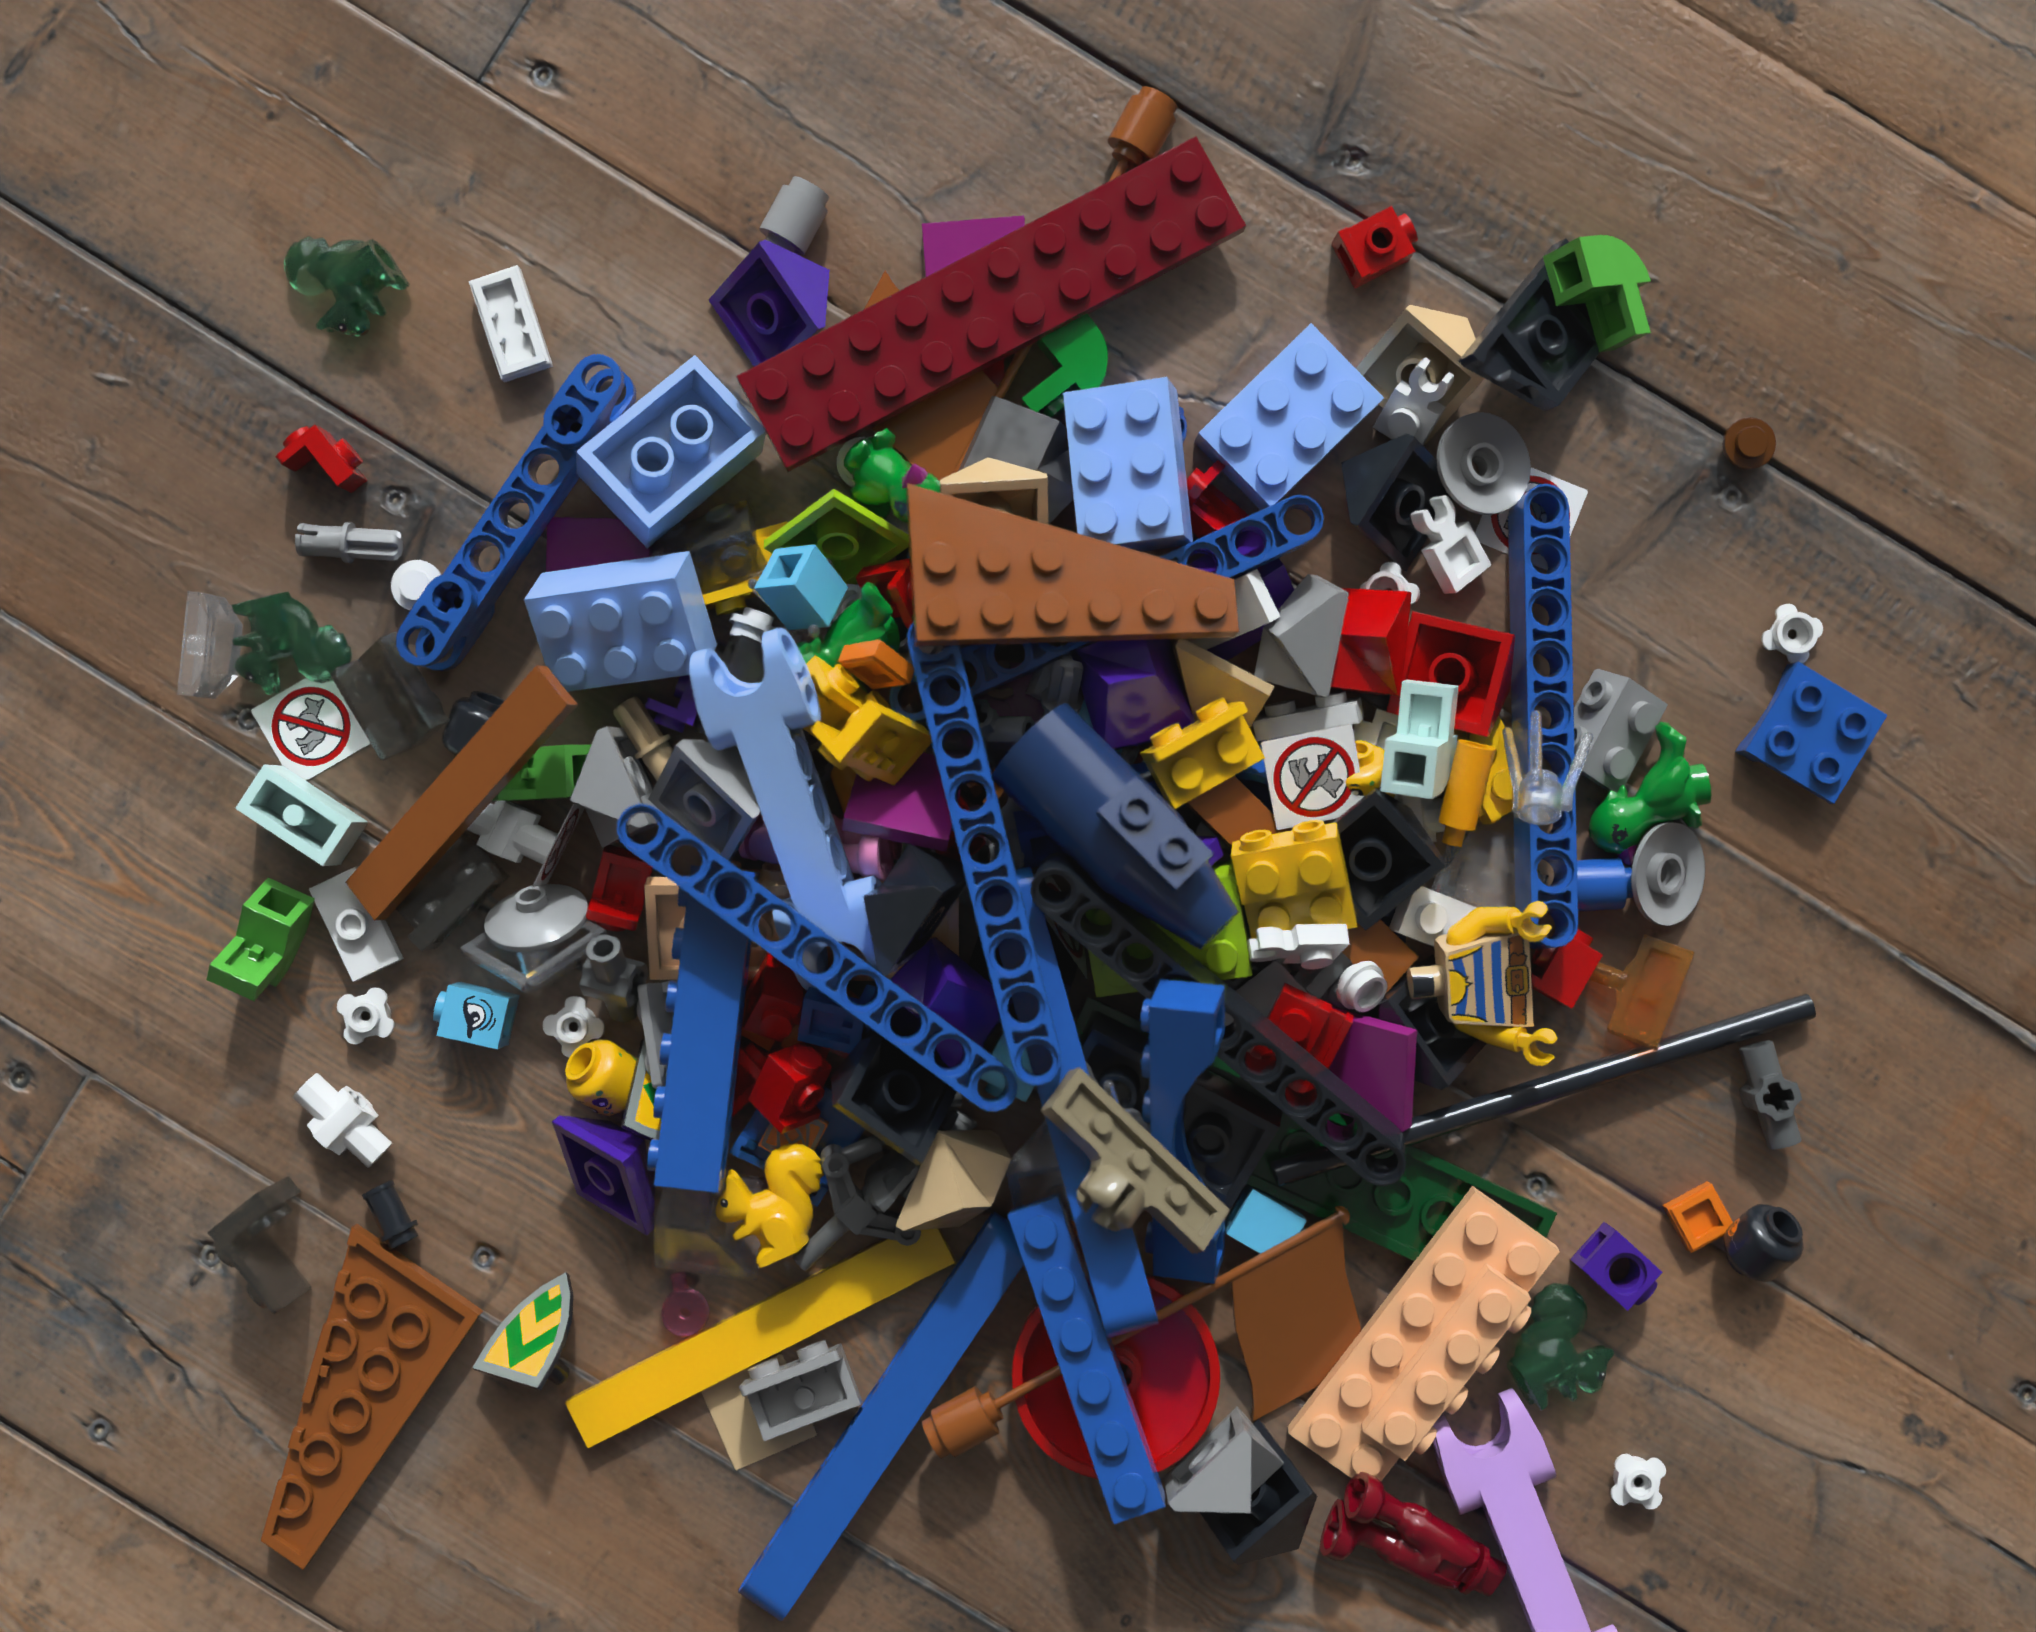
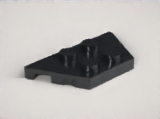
(1534, 344)

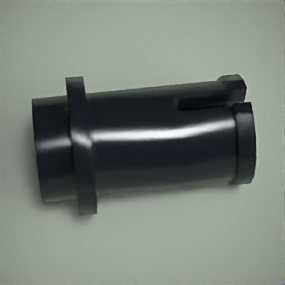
(390, 1215)

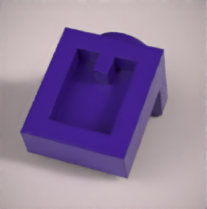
(685, 712)

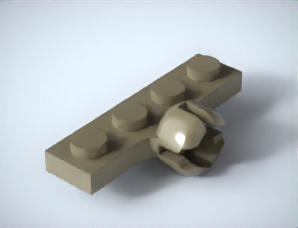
(1130, 1167)

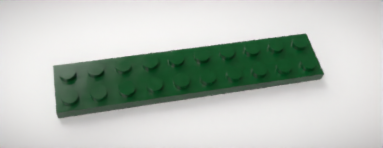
(1393, 1215)

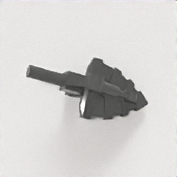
(864, 1209)

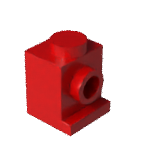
(1366, 261)
(1565, 969)
(773, 1000)
(791, 1086)

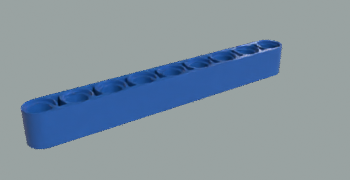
(1219, 545)
(1550, 692)
(981, 877)
(833, 981)
(1109, 1255)
(885, 1419)

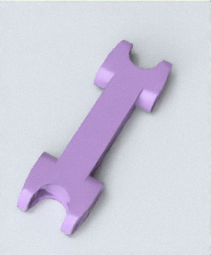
(1502, 1481)

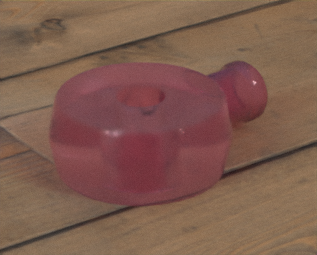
(684, 1298)

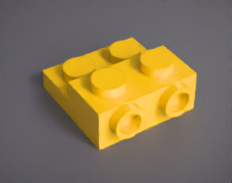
(1293, 877)

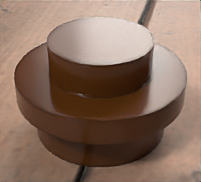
(1749, 443)

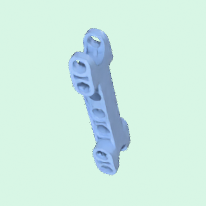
(767, 729)

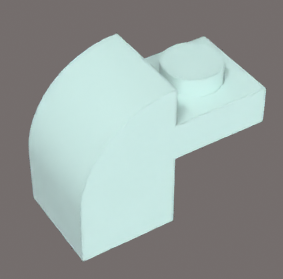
(1423, 749)

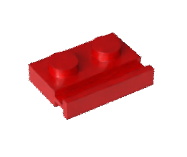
(1310, 1024)

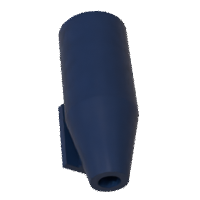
(1115, 826)

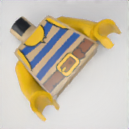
(1486, 978)

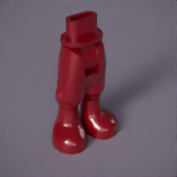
(1415, 1543)

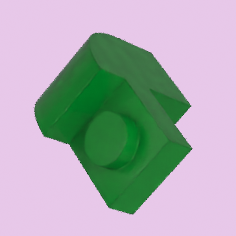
(1080, 361)

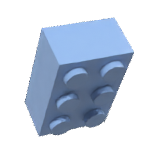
(1288, 418)
(670, 451)
(1129, 464)
(620, 621)

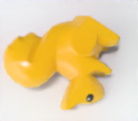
(780, 1213)

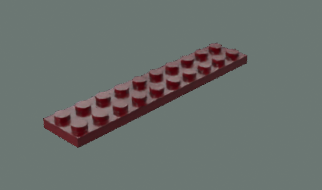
(991, 304)

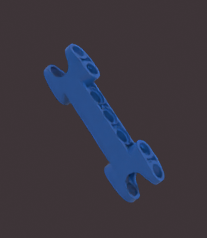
(438, 605)

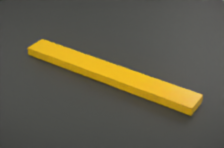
(755, 1334)

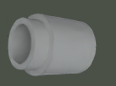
(795, 215)

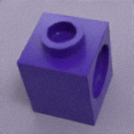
(1597, 1257)

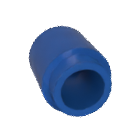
(1603, 884)

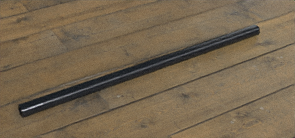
(1566, 1083)

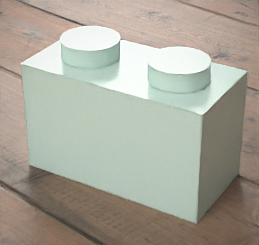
(301, 815)

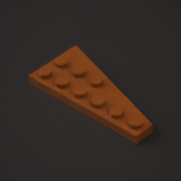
(1018, 581)
(371, 1369)

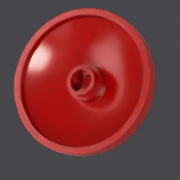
(1168, 1371)

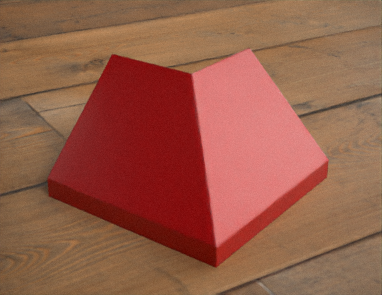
(1372, 642)
(1465, 657)

